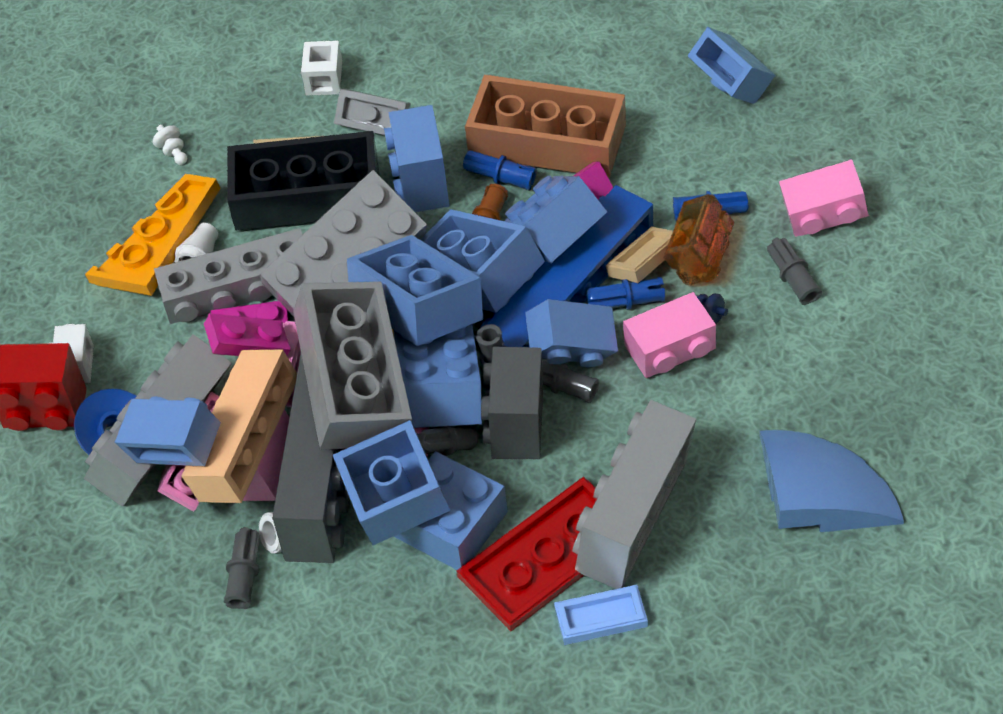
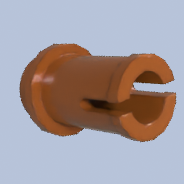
(492, 202)

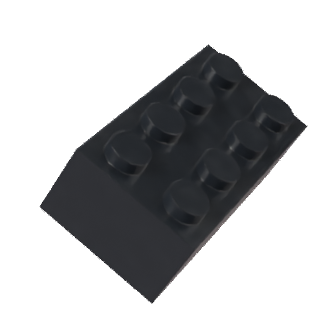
(295, 177)

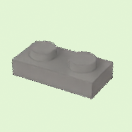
(366, 110)

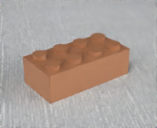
(546, 124)

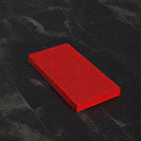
(531, 560)

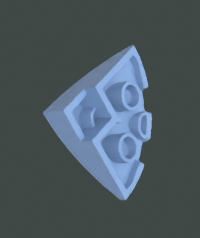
(824, 484)

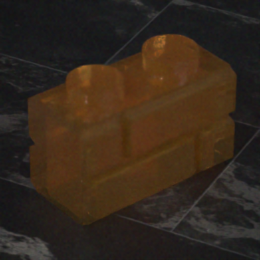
(699, 240)

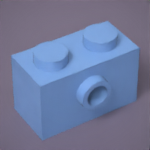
(731, 66)
(572, 332)
(168, 431)

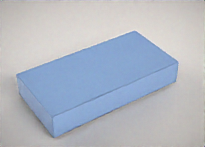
(600, 614)

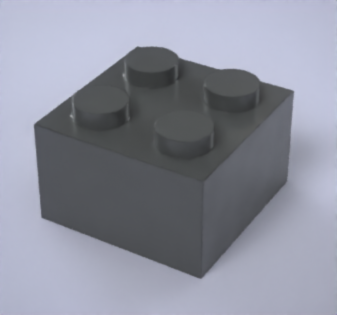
(513, 403)

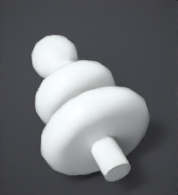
(172, 145)

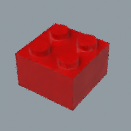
(39, 386)

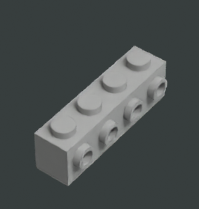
(233, 284)

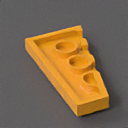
(156, 237)

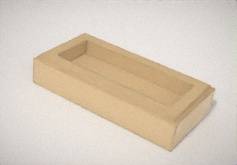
(640, 256)

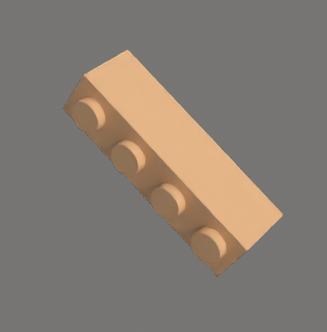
(248, 417)

